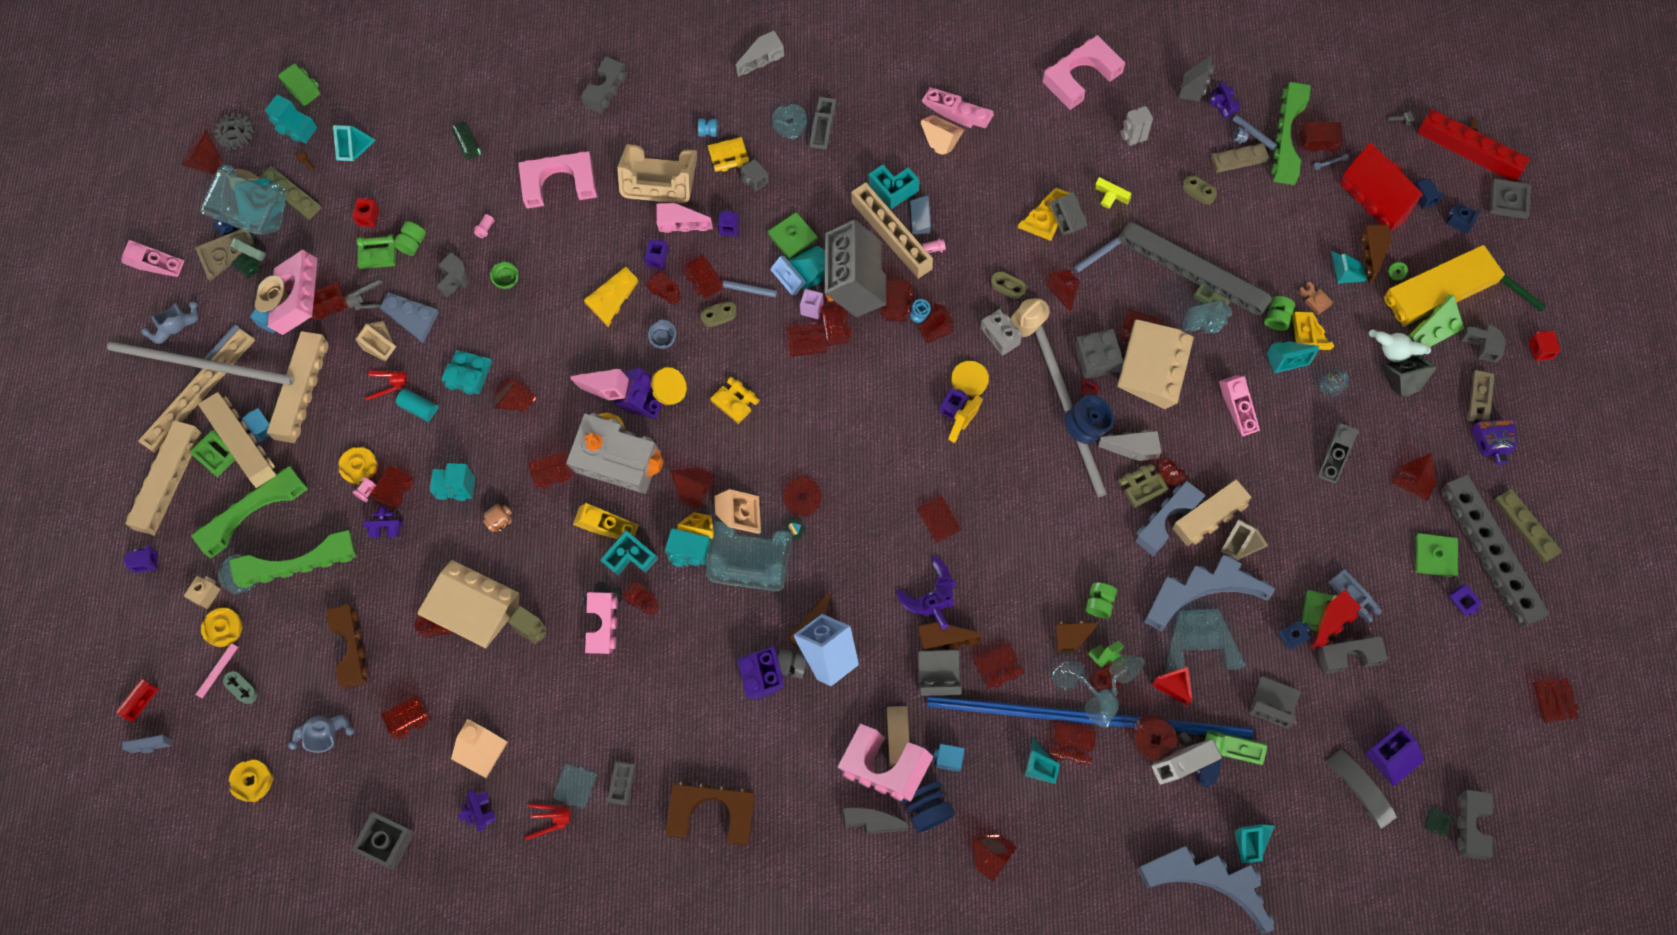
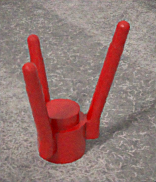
(396, 378)
(560, 815)

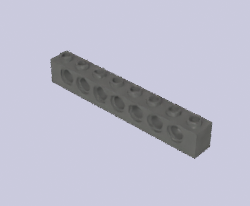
(1503, 555)

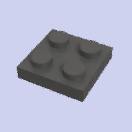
(1510, 198)

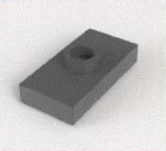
(621, 783)

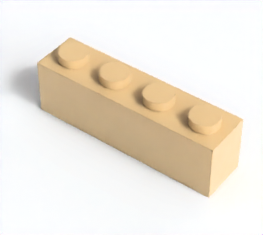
(1211, 513)

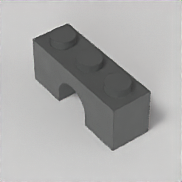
(599, 97)
(1369, 651)
(1471, 840)

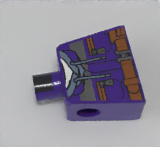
(1496, 439)

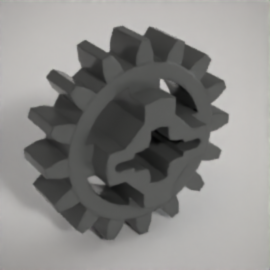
(234, 131)

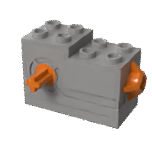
(614, 455)

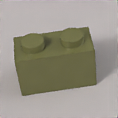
(528, 625)

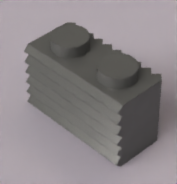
(1068, 214)

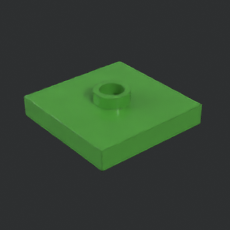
(792, 235)
(1436, 555)

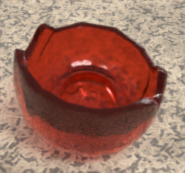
(1171, 474)

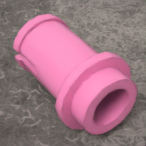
(482, 229)
(934, 246)

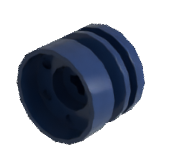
(929, 809)

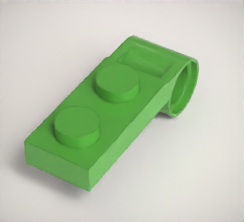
(1239, 747)

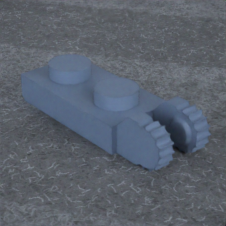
(1345, 581)

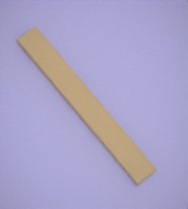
(195, 391)

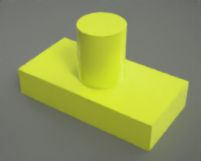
(1111, 193)

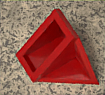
(1176, 685)

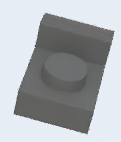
(455, 275)
(1490, 341)

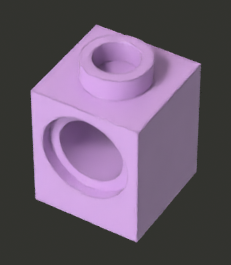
(811, 304)

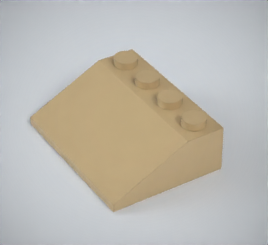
(1155, 363)
(469, 604)

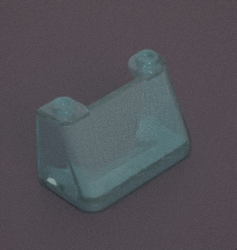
(244, 202)
(748, 560)

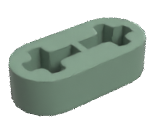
(248, 249)
(237, 690)

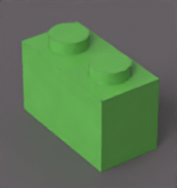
(299, 84)

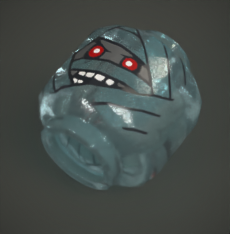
(1334, 383)

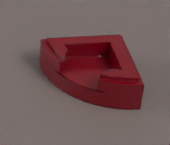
(1089, 388)

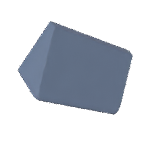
(920, 215)

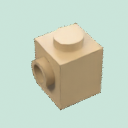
(202, 591)

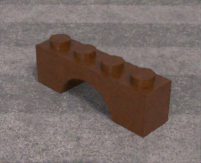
(352, 669)

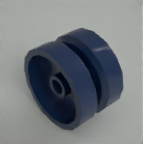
(1089, 419)

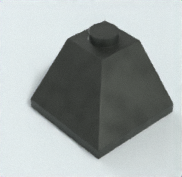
(1409, 375)

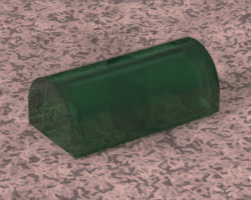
(466, 140)

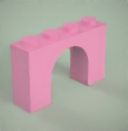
(1092, 53)
(535, 172)
(299, 274)
(900, 780)

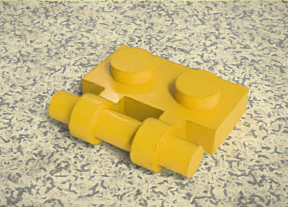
(728, 150)
(732, 405)

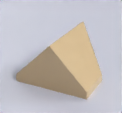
(376, 340)

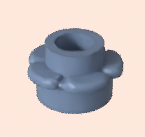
(1241, 135)

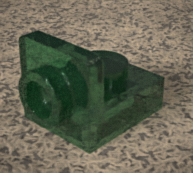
(246, 265)

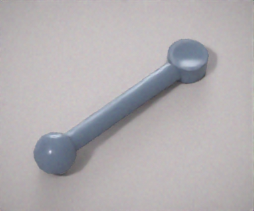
(1317, 165)

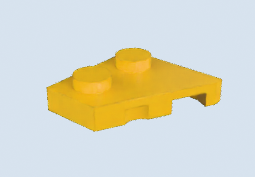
(1309, 331)
(964, 416)
(697, 524)

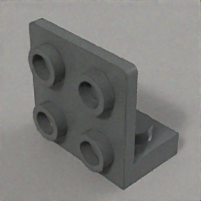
(939, 672)
(1275, 702)

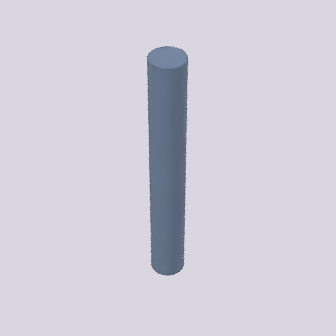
(1254, 132)
(1095, 256)
(749, 288)
(221, 343)

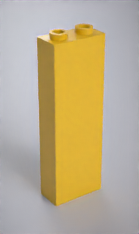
(1457, 277)

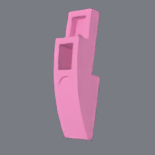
(956, 110)

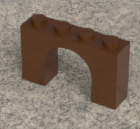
(686, 799)

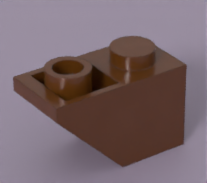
(1072, 636)

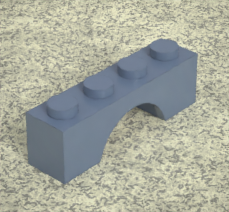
(1184, 501)

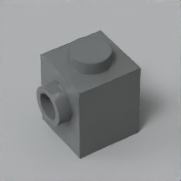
(754, 175)

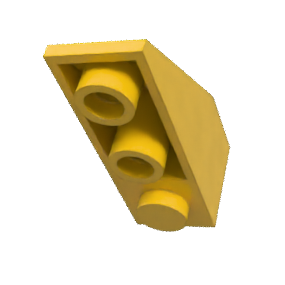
(603, 522)

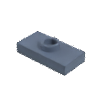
(146, 745)

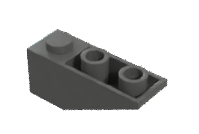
(1196, 80)
(1337, 452)

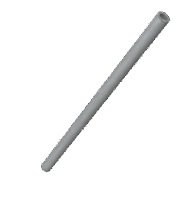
(201, 363)
(1067, 404)

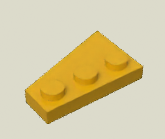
(1041, 220)
(609, 297)

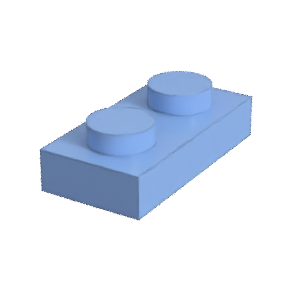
(788, 275)

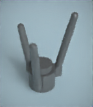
(355, 298)

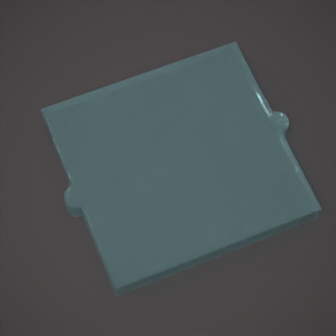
(575, 786)

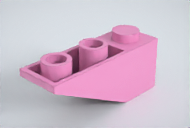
(679, 218)
(151, 260)
(605, 384)
(1239, 403)

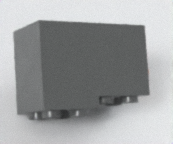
(854, 269)

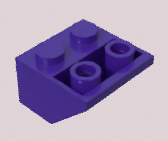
(639, 395)
(761, 673)
(1396, 755)

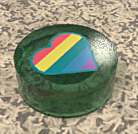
(796, 527)

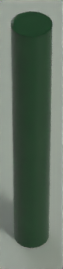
(1523, 293)

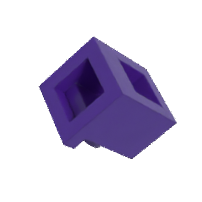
(729, 219)
(656, 254)
(953, 397)
(141, 560)
(1473, 602)

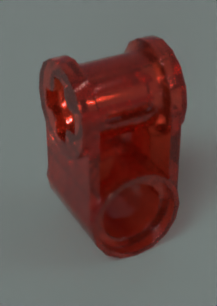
(664, 288)
(638, 596)
(433, 629)
(1105, 676)

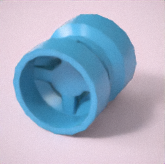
(707, 127)
(917, 314)

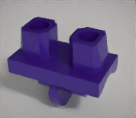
(1223, 100)
(374, 527)
(474, 802)

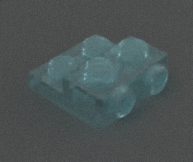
(1208, 316)

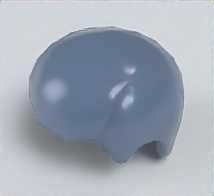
(662, 334)

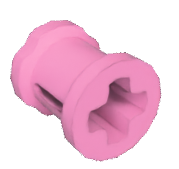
(364, 489)

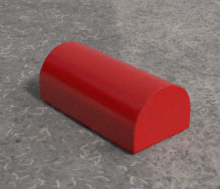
(137, 700)

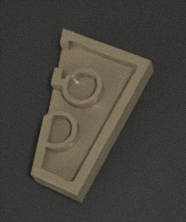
(219, 255)

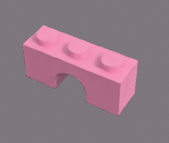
(603, 605)

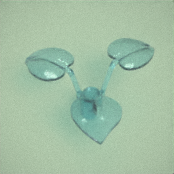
(1105, 705)

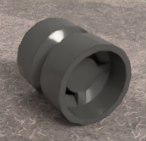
(792, 663)

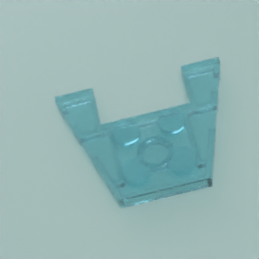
(1200, 632)

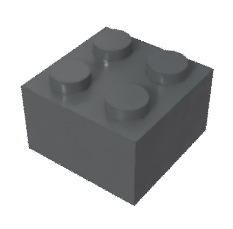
(1098, 354)
(383, 841)

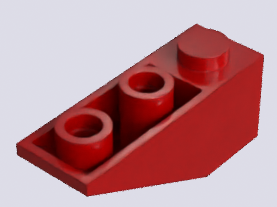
(1334, 615)

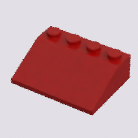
(1381, 188)

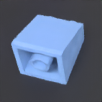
(828, 648)

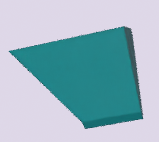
(350, 142)
(1348, 269)
(1040, 764)
(1253, 842)

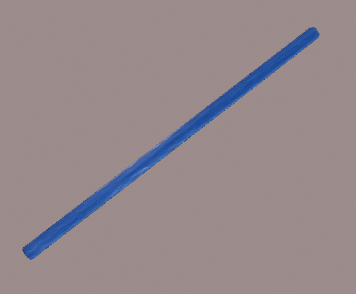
(1074, 715)

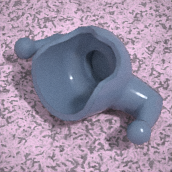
(171, 322)
(319, 733)

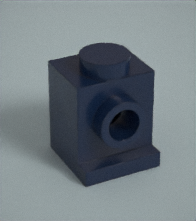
(1430, 193)
(1462, 217)
(1290, 641)
(1209, 774)

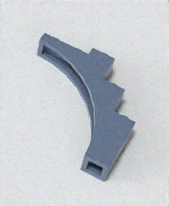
(1201, 582)
(1239, 886)

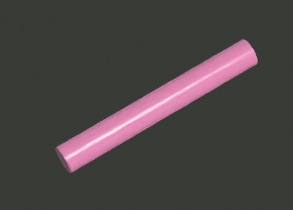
(216, 671)

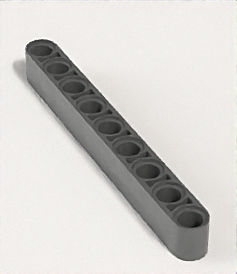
(1195, 268)

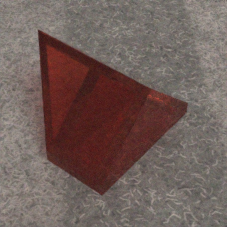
(203, 155)
(1064, 287)
(936, 324)
(512, 396)
(1417, 477)
(692, 485)
(991, 854)

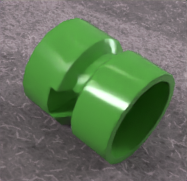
(408, 240)
(1279, 313)
(1101, 598)

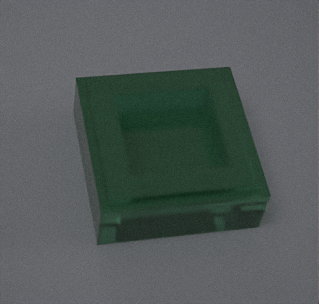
(1438, 822)

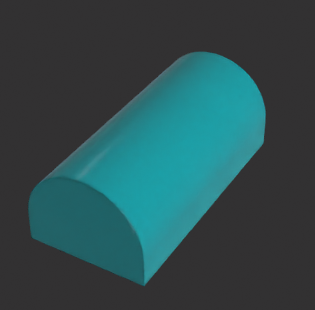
(416, 405)

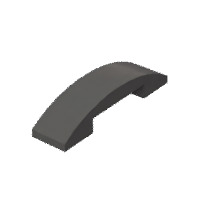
(1363, 787)

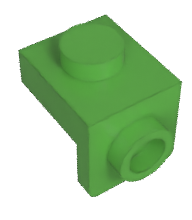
(1105, 656)

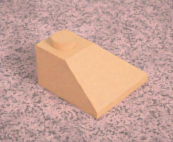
(941, 134)
(739, 510)
(477, 748)

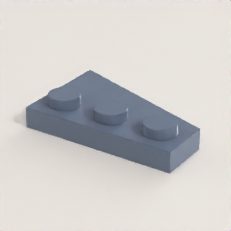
(411, 315)

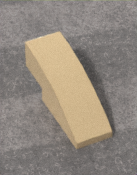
(897, 732)

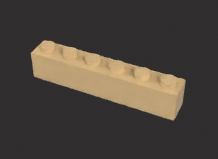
(892, 230)
(294, 398)
(237, 440)
(163, 478)

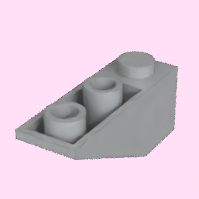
(763, 51)
(1137, 446)
(1186, 761)

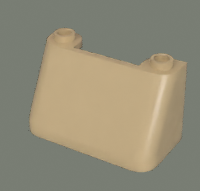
(656, 178)

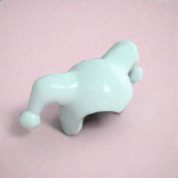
(1399, 346)

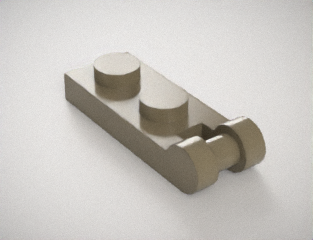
(1480, 396)

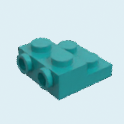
(466, 372)

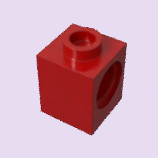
(363, 218)
(1544, 345)

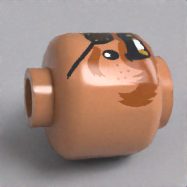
(497, 518)

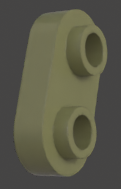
(1198, 189)
(1009, 284)
(719, 315)

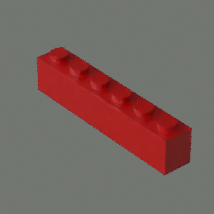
(1473, 145)

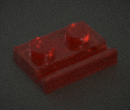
(938, 519)

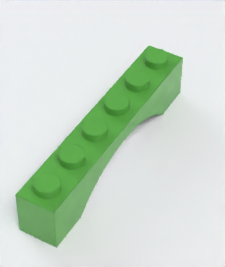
(1288, 163)
(217, 533)
(334, 548)

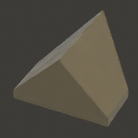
(1243, 540)

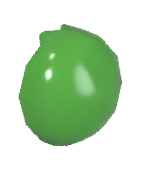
(504, 275)

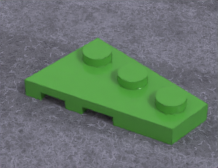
(1440, 325)

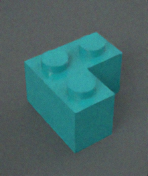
(289, 120)
(893, 189)
(453, 482)
(687, 548)
(628, 549)

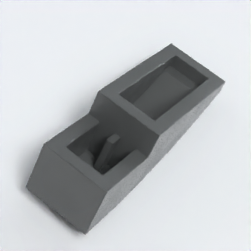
(823, 123)
(873, 820)

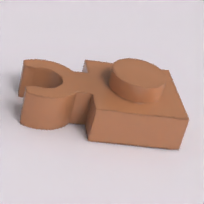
(1317, 301)

